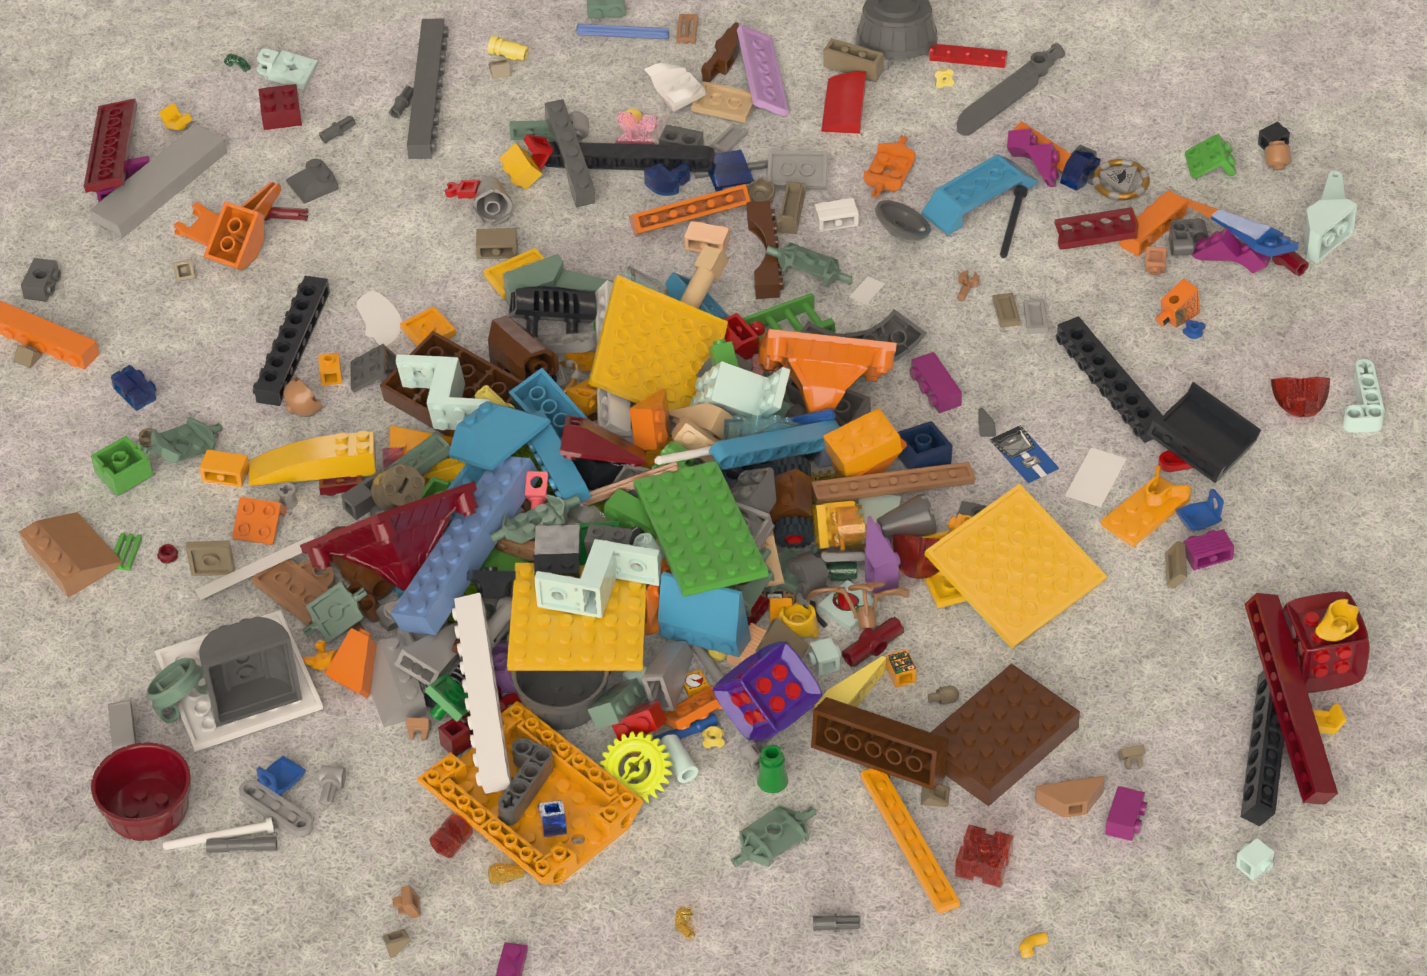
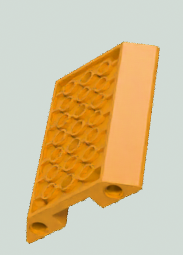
(593, 802)

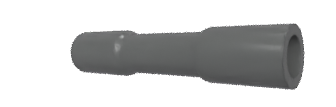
(227, 845)

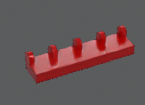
(968, 55)

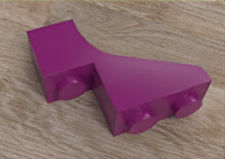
(1045, 156)
(1226, 247)

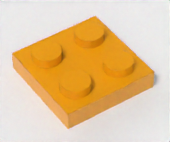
(422, 324)

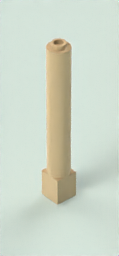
(708, 268)

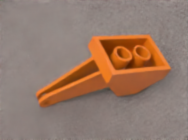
(241, 229)

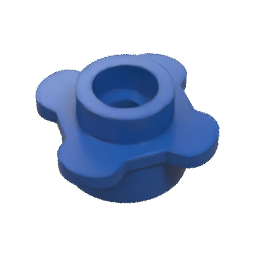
(1194, 329)

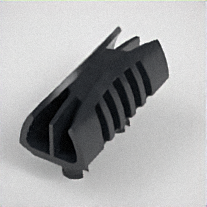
(553, 305)

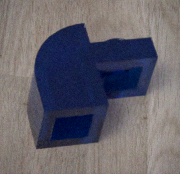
(1077, 169)
(666, 182)
(552, 818)

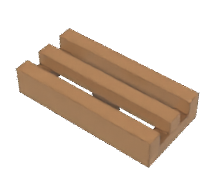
(687, 38)

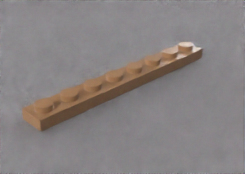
(892, 482)

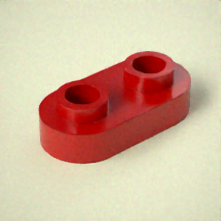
(1170, 462)

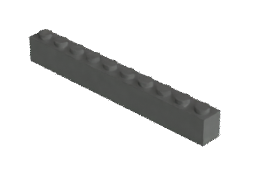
(427, 89)

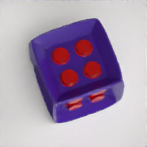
(767, 691)

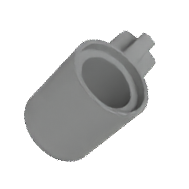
(330, 780)

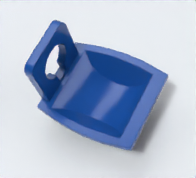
(1201, 514)
(280, 775)

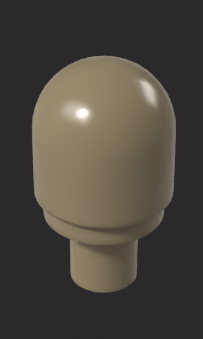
(945, 694)

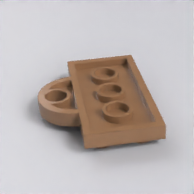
(294, 586)

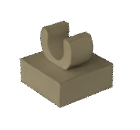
(1132, 753)

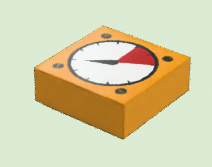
(695, 682)

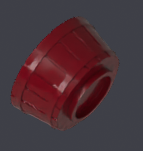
(142, 790)

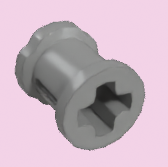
(286, 492)
(752, 753)

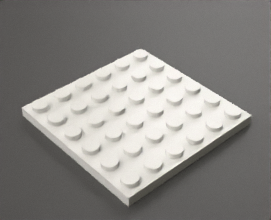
(196, 707)

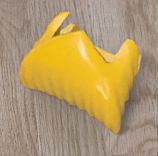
(800, 620)
(1338, 621)

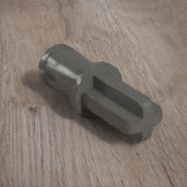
(401, 102)
(337, 129)
(836, 922)

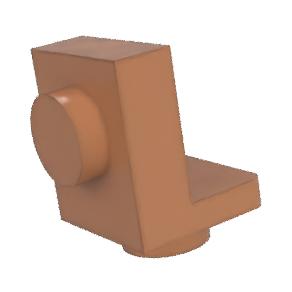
(1155, 260)

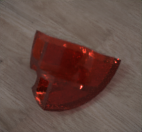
(1301, 396)
(911, 554)

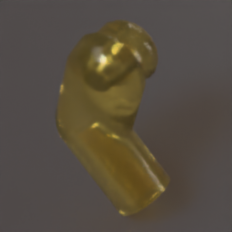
(681, 922)

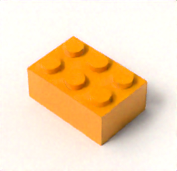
(862, 443)

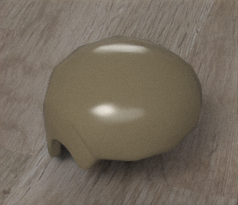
(761, 191)

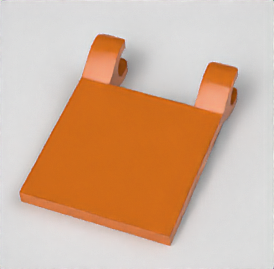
(202, 228)

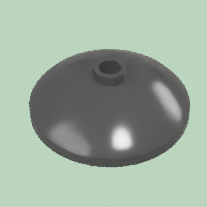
(902, 220)

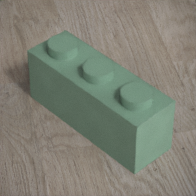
(616, 703)

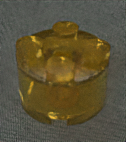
(849, 527)

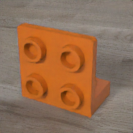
(257, 520)

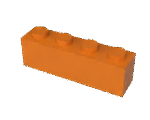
(1156, 221)

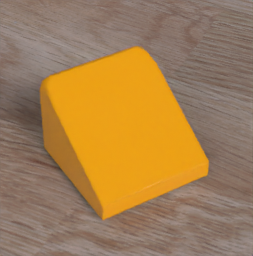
(776, 605)

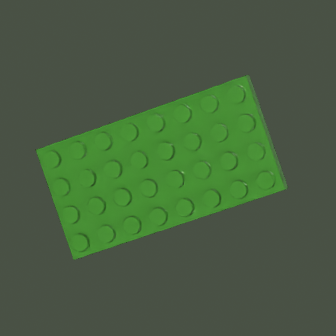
(700, 528)

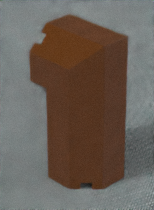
(519, 350)

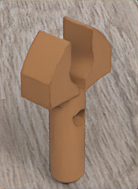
(966, 284)

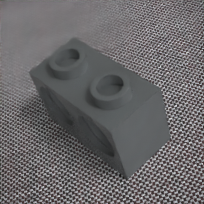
(680, 136)

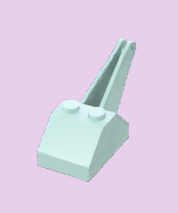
(1328, 220)

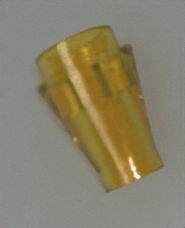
(503, 873)

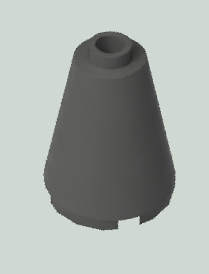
(909, 518)

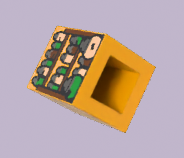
(901, 668)

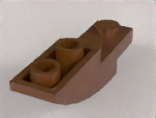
(725, 55)

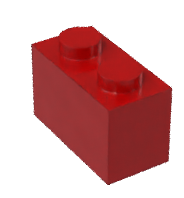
(642, 718)

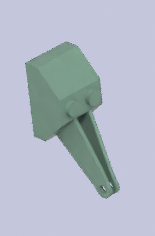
(549, 273)

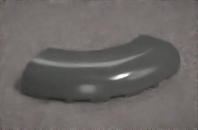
(893, 329)

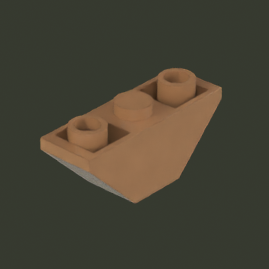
(1071, 796)

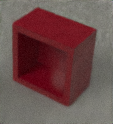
(280, 107)

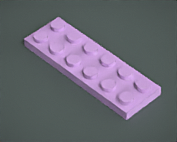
(762, 70)

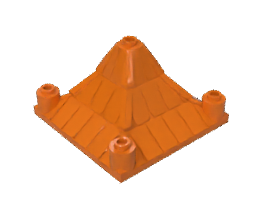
(824, 364)

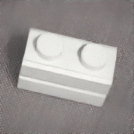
(836, 214)

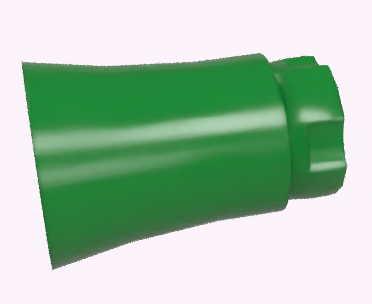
(772, 771)

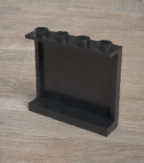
(1204, 433)

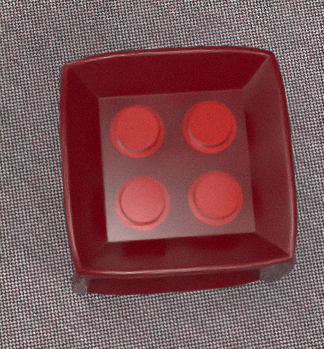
(1323, 662)

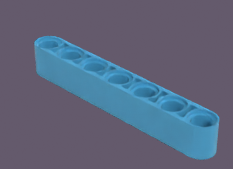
(771, 445)

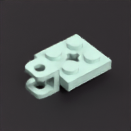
(280, 64)

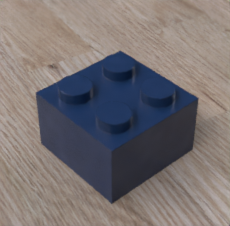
(925, 447)

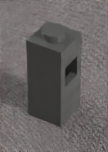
(359, 499)

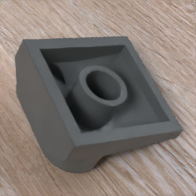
(313, 181)

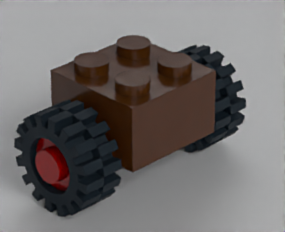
(793, 503)

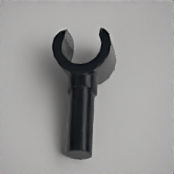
(819, 619)

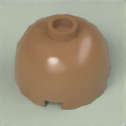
(300, 399)

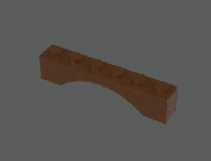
(766, 276)

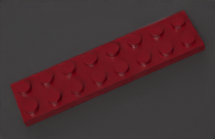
(110, 145)

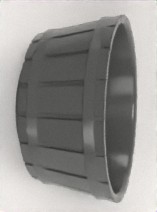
(897, 28)
(560, 696)

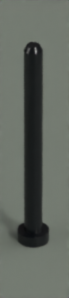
(1020, 192)

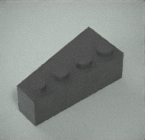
(848, 409)

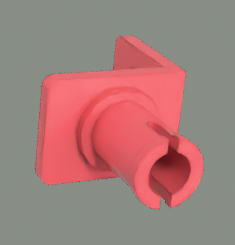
(536, 495)

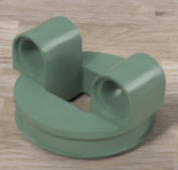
(174, 684)

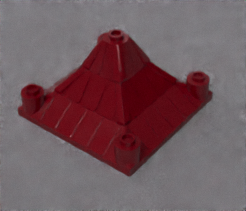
(396, 539)

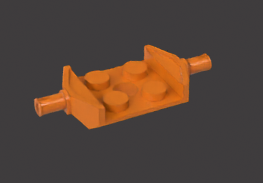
(889, 156)

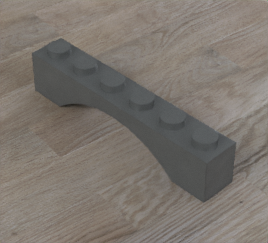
(573, 159)

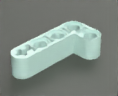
(1370, 412)

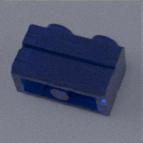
(134, 387)

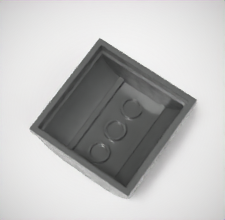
(248, 669)

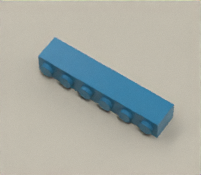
(561, 471)

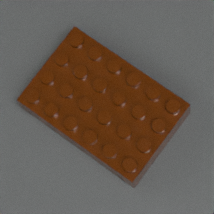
(476, 374)
(1004, 733)

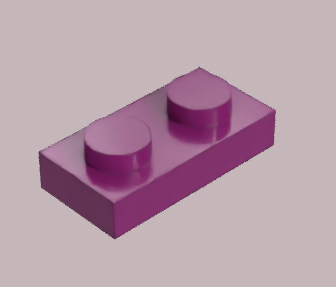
(512, 959)

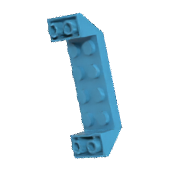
(972, 189)

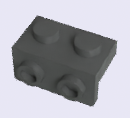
(608, 533)

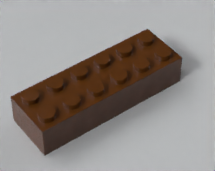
(879, 743)

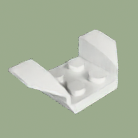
(675, 85)

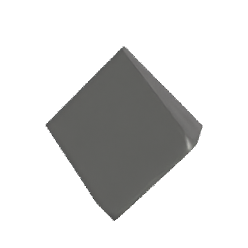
(986, 424)

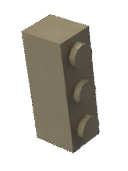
(853, 58)

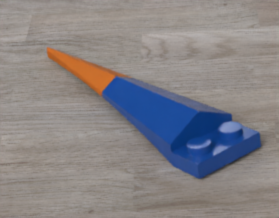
(1256, 235)

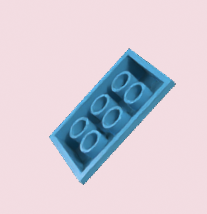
(705, 620)

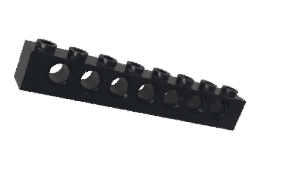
(291, 340)
(1108, 376)
(1263, 759)

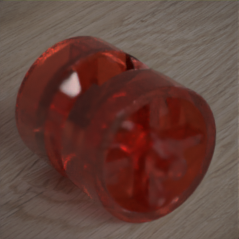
(450, 836)

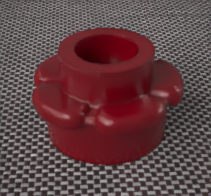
(167, 553)

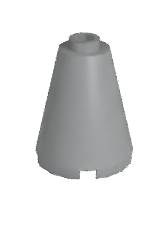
(491, 202)

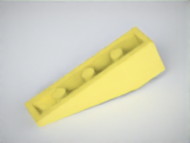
(858, 685)

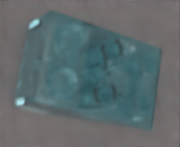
(742, 426)

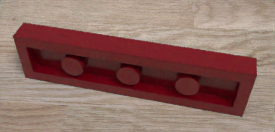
(1098, 232)

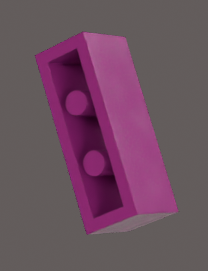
(936, 382)

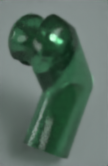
(240, 61)

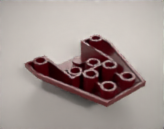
(591, 441)

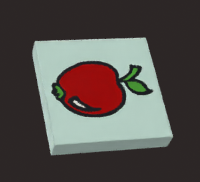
(838, 609)

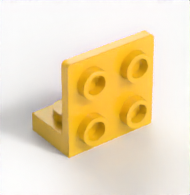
(822, 522)

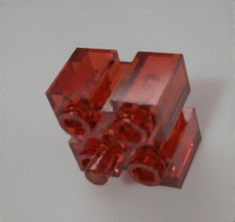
(984, 856)

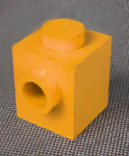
(330, 369)

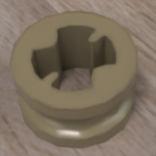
(143, 434)

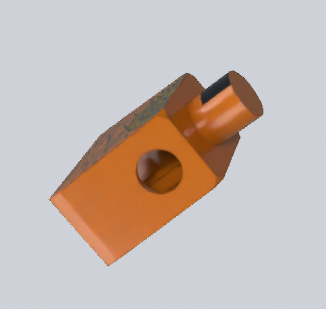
(1179, 304)

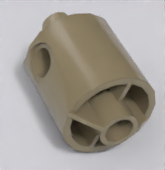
(397, 487)

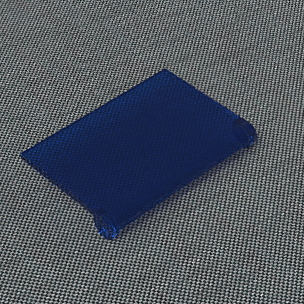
(730, 170)

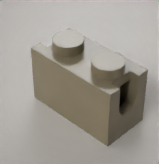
(496, 243)

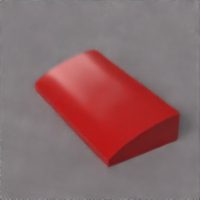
(844, 103)

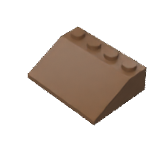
(69, 551)

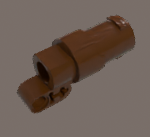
(359, 577)

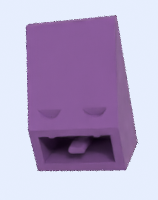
(880, 560)

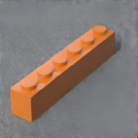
(689, 209)
(47, 336)

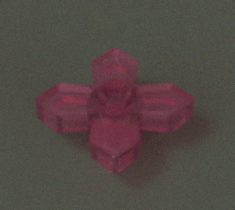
(629, 125)

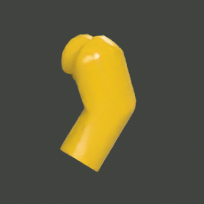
(1032, 941)

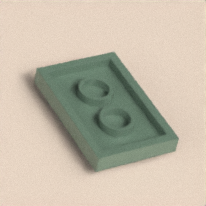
(425, 454)

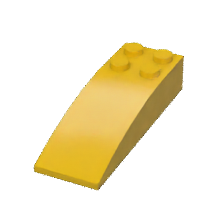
(316, 459)

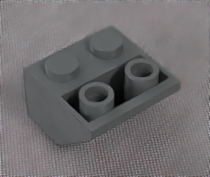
(756, 489)

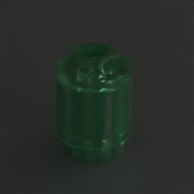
(842, 570)

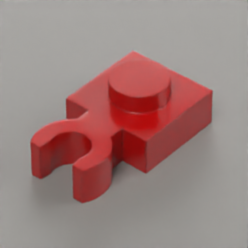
(465, 189)

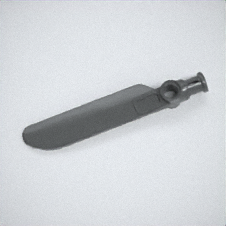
(1008, 91)

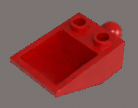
(743, 337)

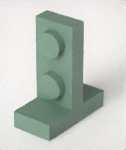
(519, 129)

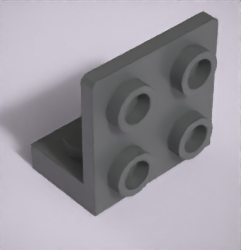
(371, 366)

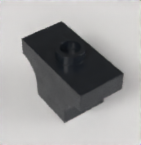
(491, 582)

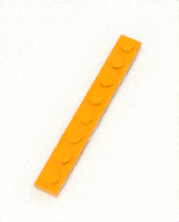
(910, 840)

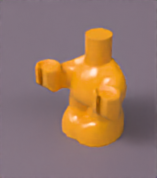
(322, 659)

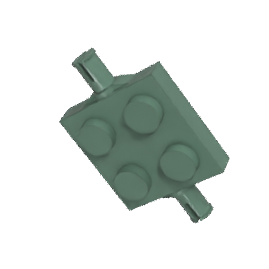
(790, 580)
(335, 612)

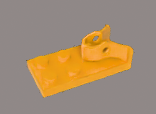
(1146, 509)

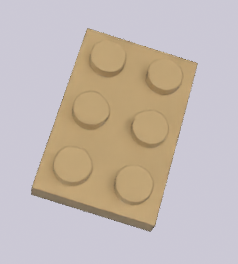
(724, 102)

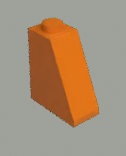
(354, 662)

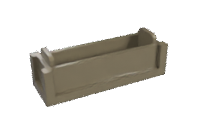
(791, 208)

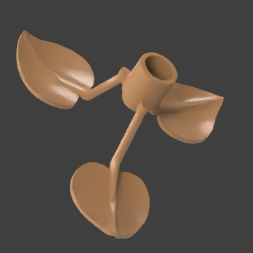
(866, 614)

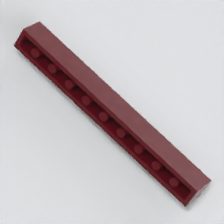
(1291, 699)

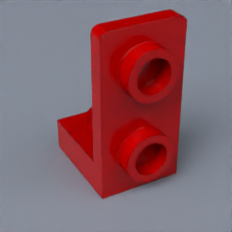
(540, 148)

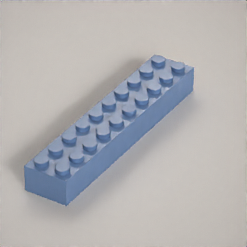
(462, 549)

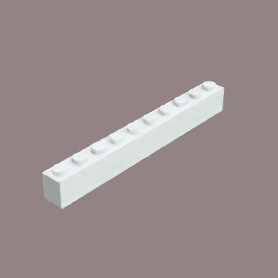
(611, 409)
(482, 693)

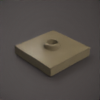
(210, 558)
(780, 632)

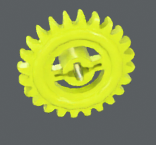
(649, 750)

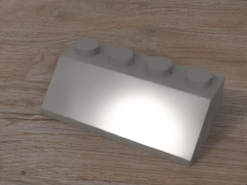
(394, 690)

